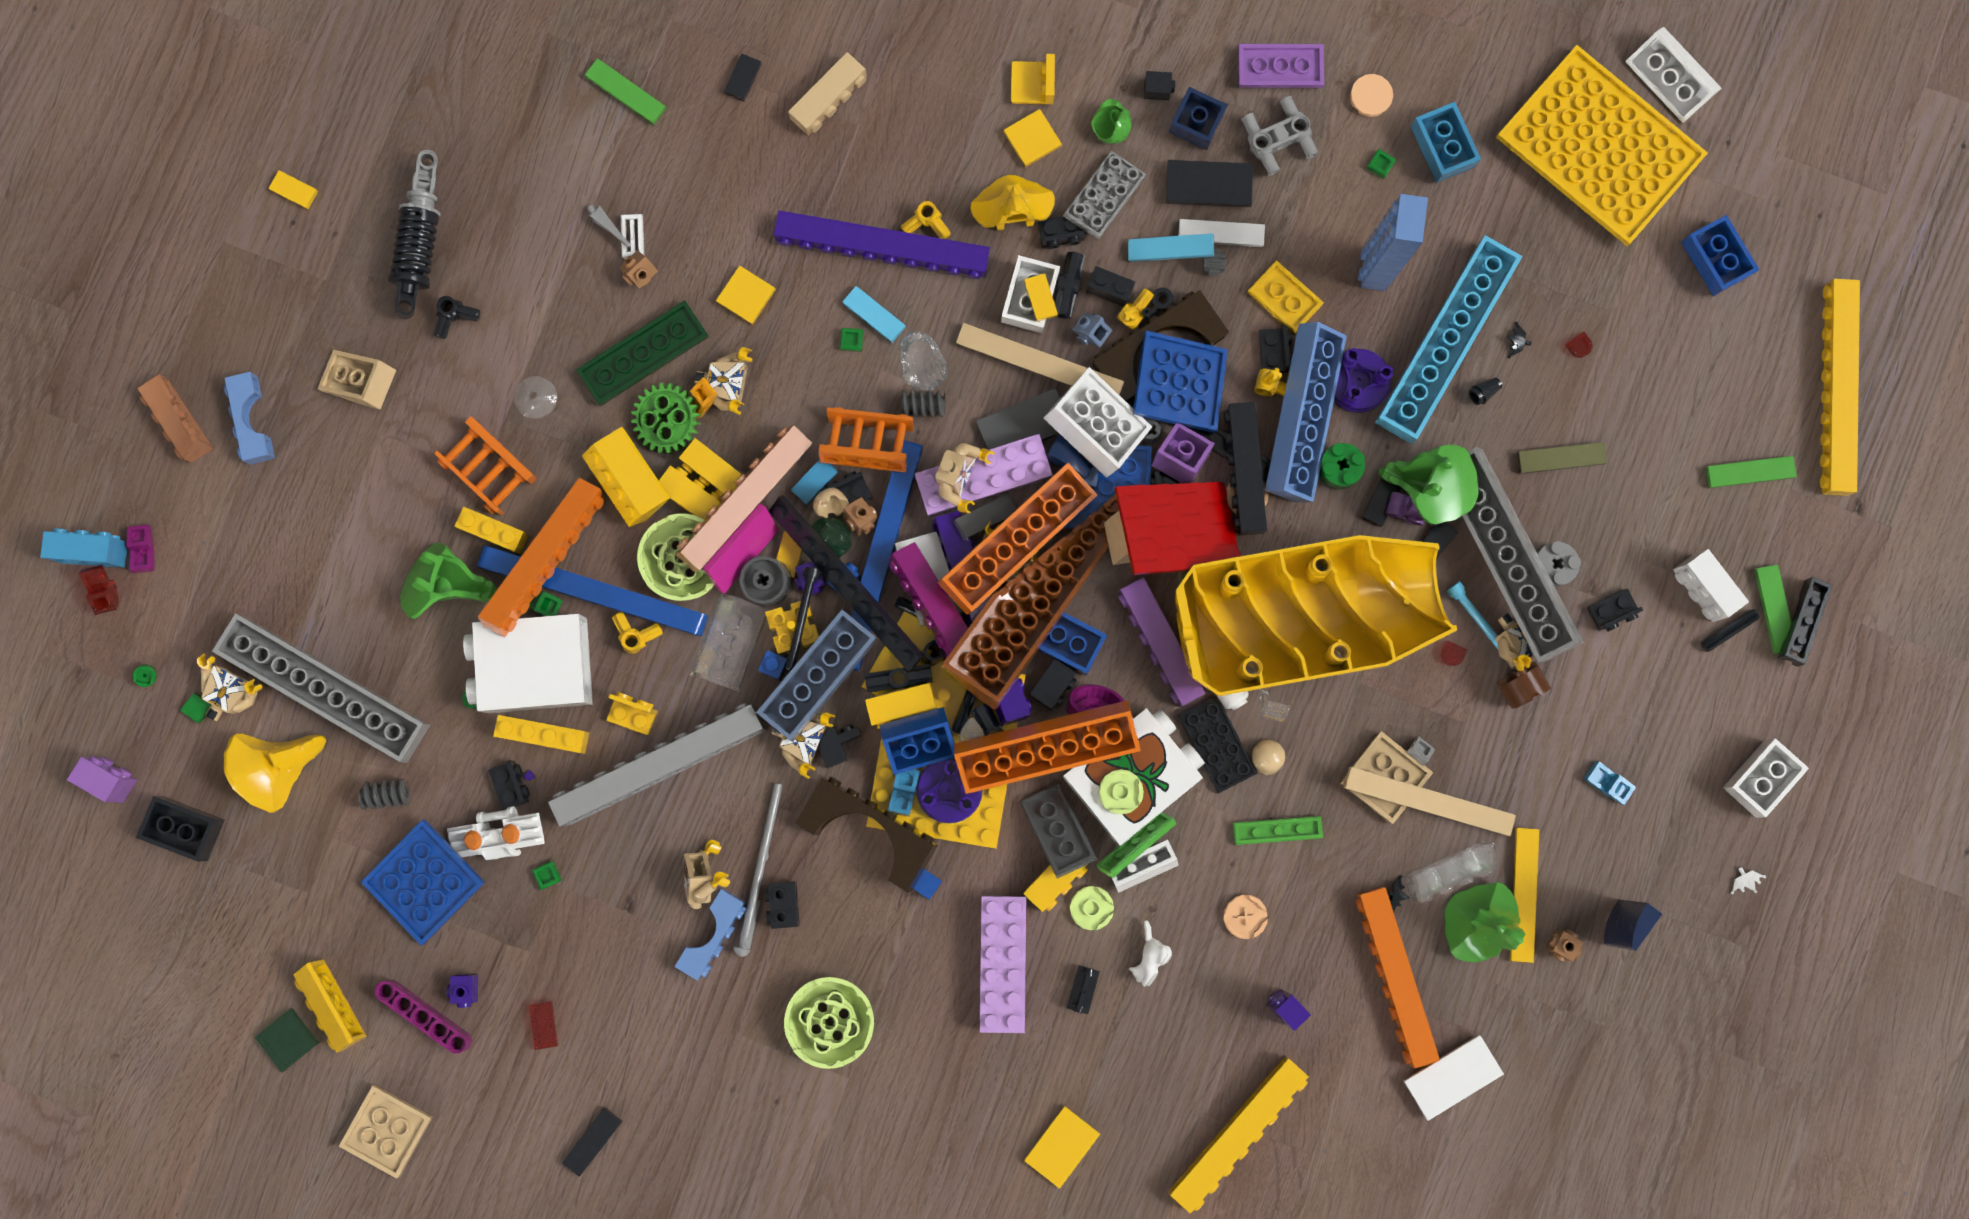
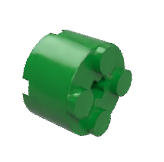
(1352, 461)

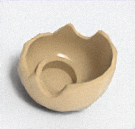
(830, 501)
(1268, 757)

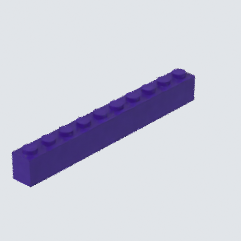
(881, 244)
(1014, 705)

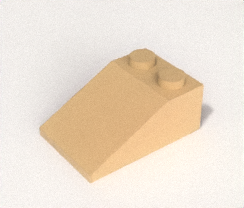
(357, 379)

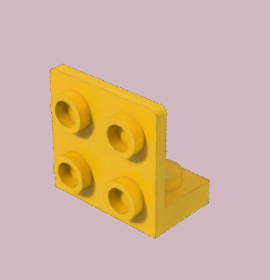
(1033, 81)
(632, 715)

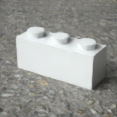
(1147, 865)

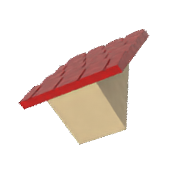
(1171, 527)

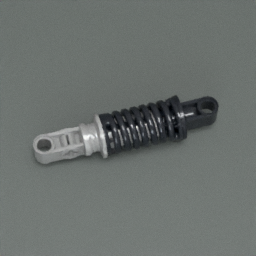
(415, 236)

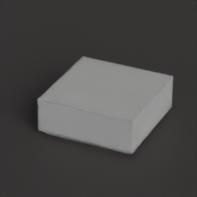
(1420, 750)

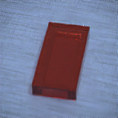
(543, 1025)

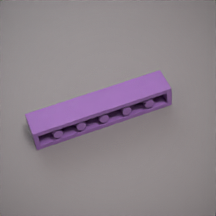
(1161, 641)

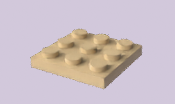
(1391, 761)
(385, 1131)

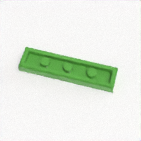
(625, 91)
(1751, 472)
(1773, 605)
(1277, 830)
(1136, 845)

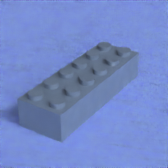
(817, 676)

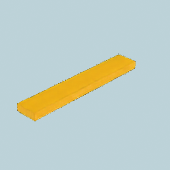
(1525, 889)

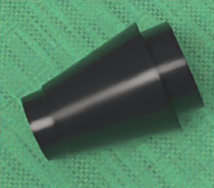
(1484, 391)

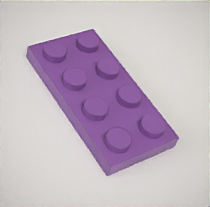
(1280, 65)

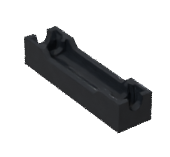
(1805, 621)

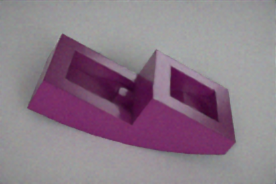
(141, 548)

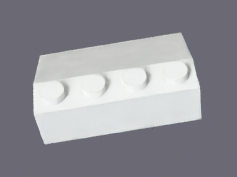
(1097, 422)

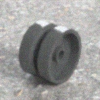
(753, 577)

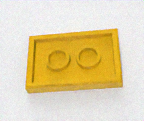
(1285, 297)
(1062, 1147)

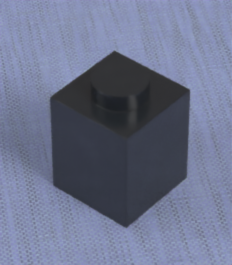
(1158, 85)

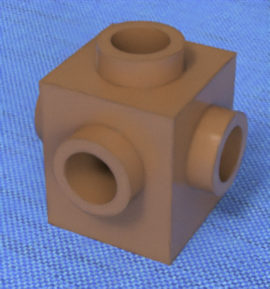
(637, 270)
(860, 517)
(1557, 945)

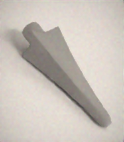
(603, 220)

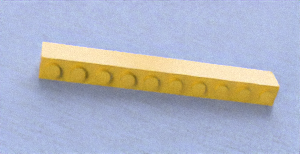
(1840, 387)

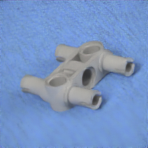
(1279, 135)

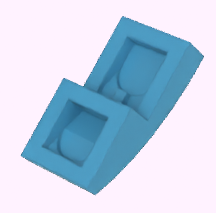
(814, 481)
(1609, 783)
(903, 792)

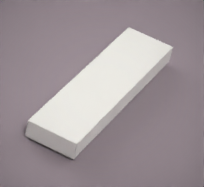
(1225, 232)

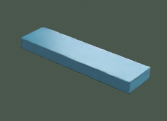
(1171, 247)

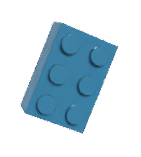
(1445, 142)
(84, 548)

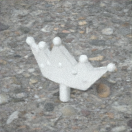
(1746, 880)

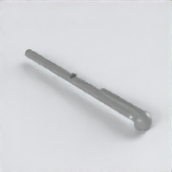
(753, 902)

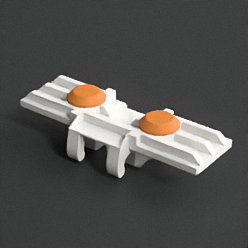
(500, 842)

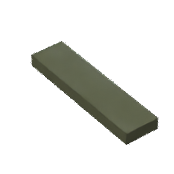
(1561, 457)

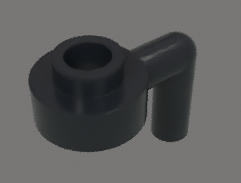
(1158, 293)

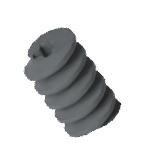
(923, 403)
(384, 795)

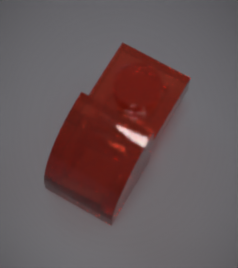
(101, 590)

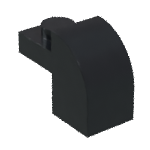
(831, 745)

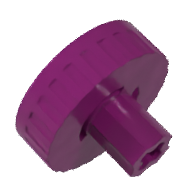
(1091, 697)

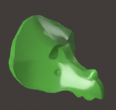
(1438, 481)
(441, 577)
(1482, 922)

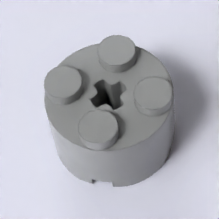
(1566, 562)

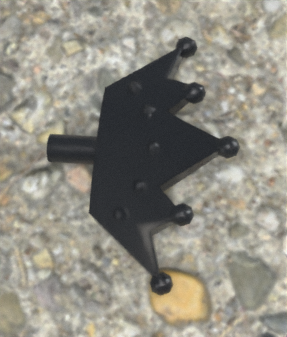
(1518, 340)
(1396, 894)

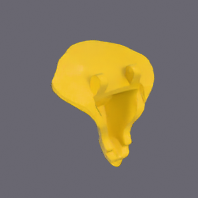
(1012, 201)
(267, 770)

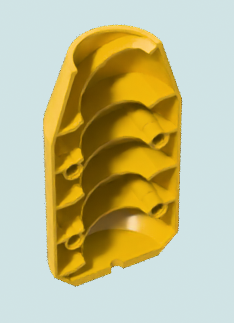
(1288, 617)

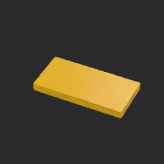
(919, 636)

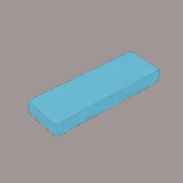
(874, 314)

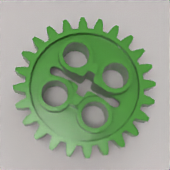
(680, 431)

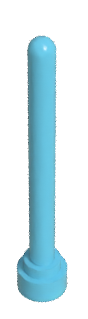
(1457, 592)

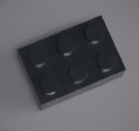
(180, 828)

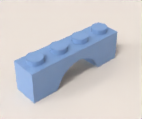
(243, 392)
(696, 960)

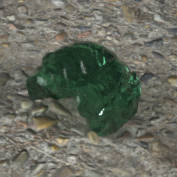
(834, 534)

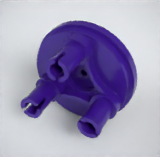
(1362, 381)
(943, 793)

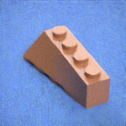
(174, 418)

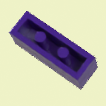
(1287, 1009)

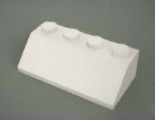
(1673, 74)

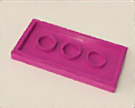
(740, 548)

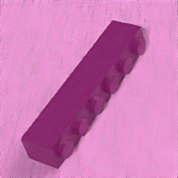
(928, 596)

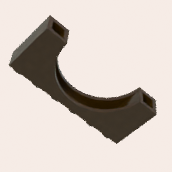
(1191, 316)
(910, 848)

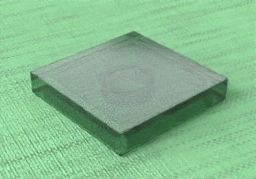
(287, 1040)

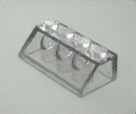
(729, 642)
(1451, 870)

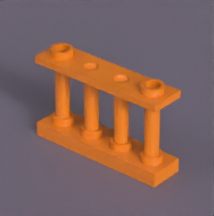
(490, 446)
(863, 457)

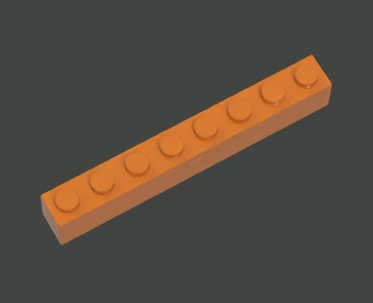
(541, 558)
(1397, 977)

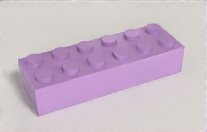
(1011, 468)
(1003, 964)

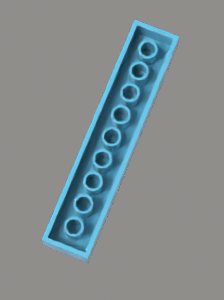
(1448, 339)

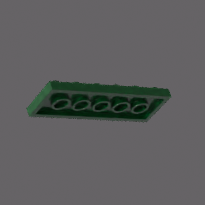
(642, 353)

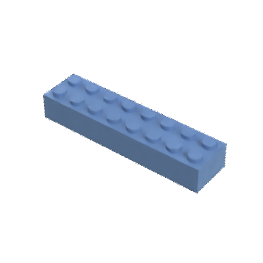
(1393, 242)
(1306, 412)

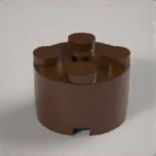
(1523, 685)

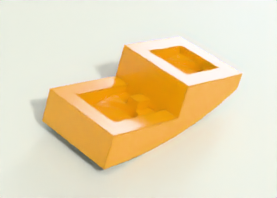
(704, 395)

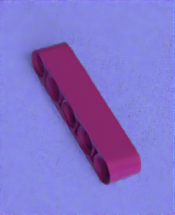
(412, 1014)

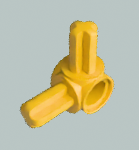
(934, 221)
(1133, 314)
(1269, 383)
(627, 632)

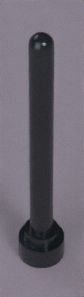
(810, 576)

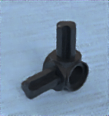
(458, 311)

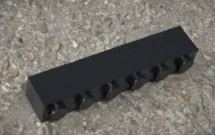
(1246, 469)

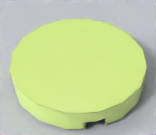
(1121, 791)
(1091, 908)

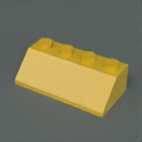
(626, 477)
(329, 1005)

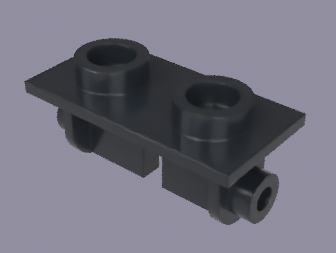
(1083, 989)

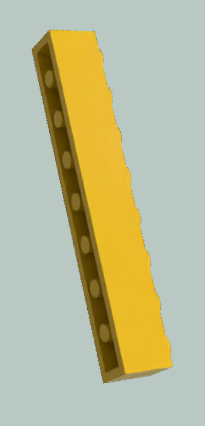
(1238, 1134)

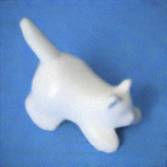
(1153, 956)

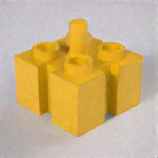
(785, 622)

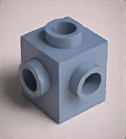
(1092, 330)

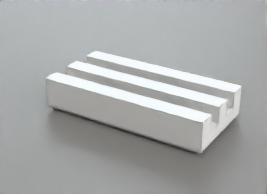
(625, 254)

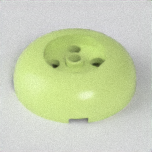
(657, 550)
(821, 1048)

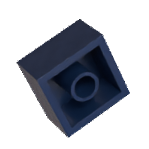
(1198, 118)

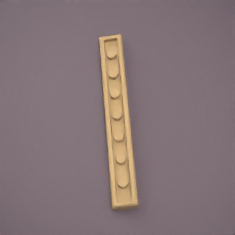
(1027, 357)
(1429, 801)

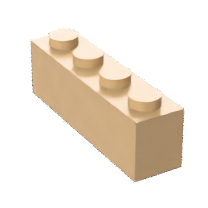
(828, 94)

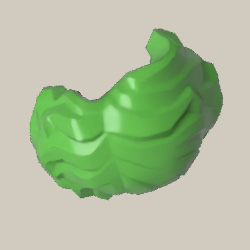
(1111, 122)

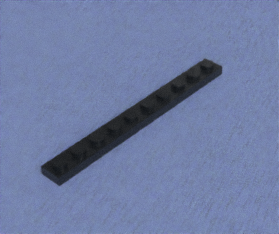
(846, 583)

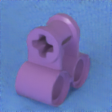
(1402, 507)

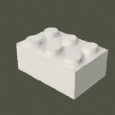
(1018, 308)
(1710, 586)
(1765, 778)

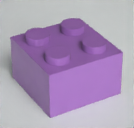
(1182, 454)
(102, 779)

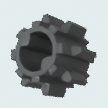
(1215, 264)

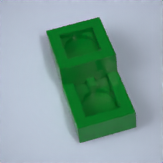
(545, 604)

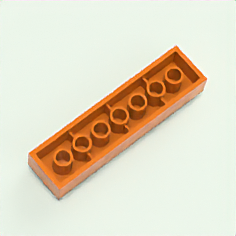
(1017, 539)
(1046, 747)

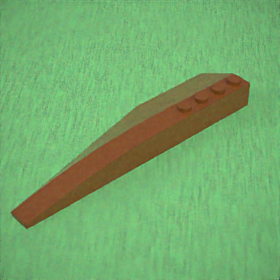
(1026, 611)

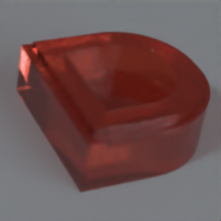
(1580, 345)
(1452, 654)

